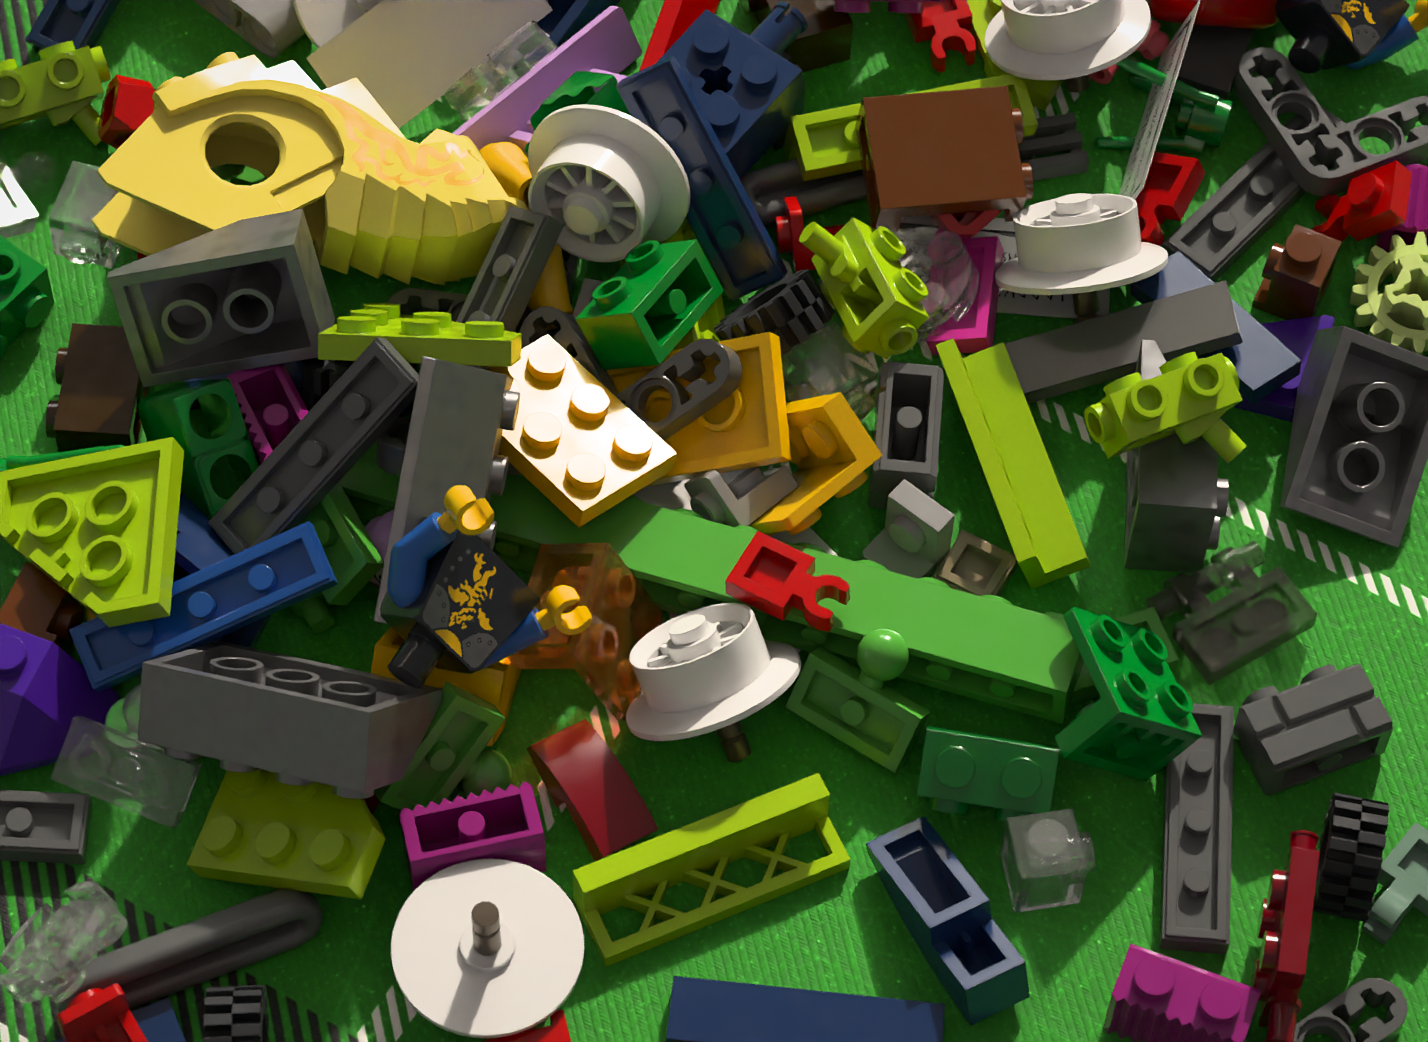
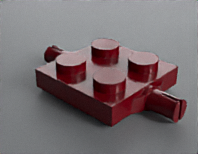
(1285, 933)

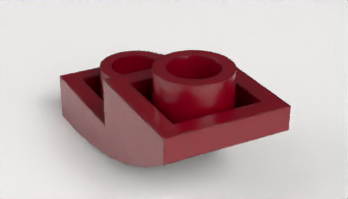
(595, 788)

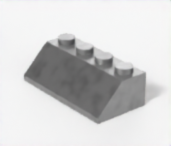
(451, 443)
(284, 716)

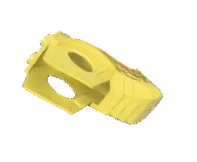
(330, 151)

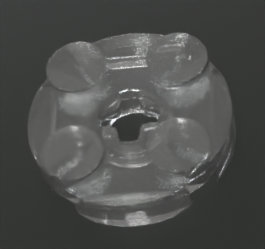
(499, 70)
(950, 270)
(56, 945)

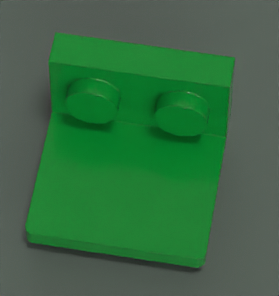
(1142, 709)

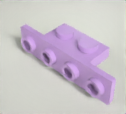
(601, 47)

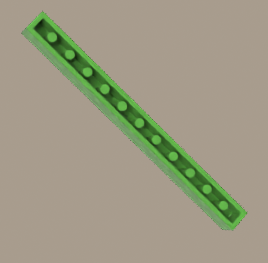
(953, 637)

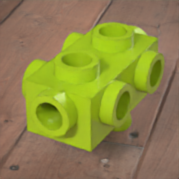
(55, 87)
(868, 286)
(1180, 402)

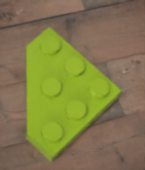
(419, 336)
(101, 526)
(287, 837)

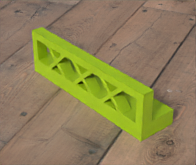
(828, 141)
(1015, 463)
(700, 848)

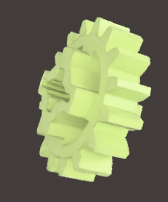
(1402, 309)

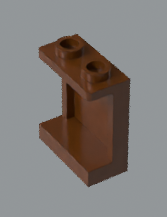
(942, 154)

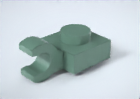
(1406, 882)

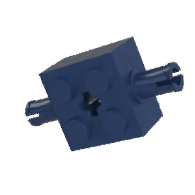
(744, 80)

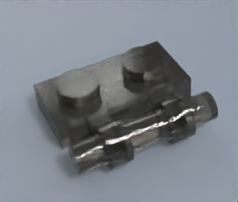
(1240, 625)

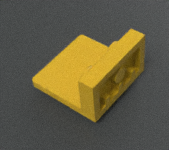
(831, 460)

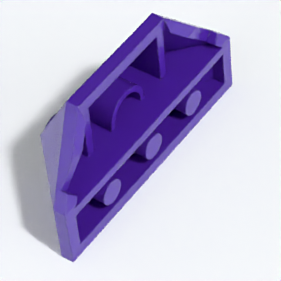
(39, 698)

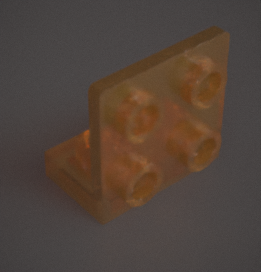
(620, 618)

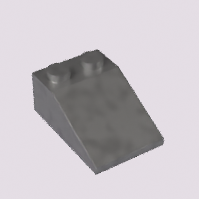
(225, 301)
(1358, 435)
(1171, 495)

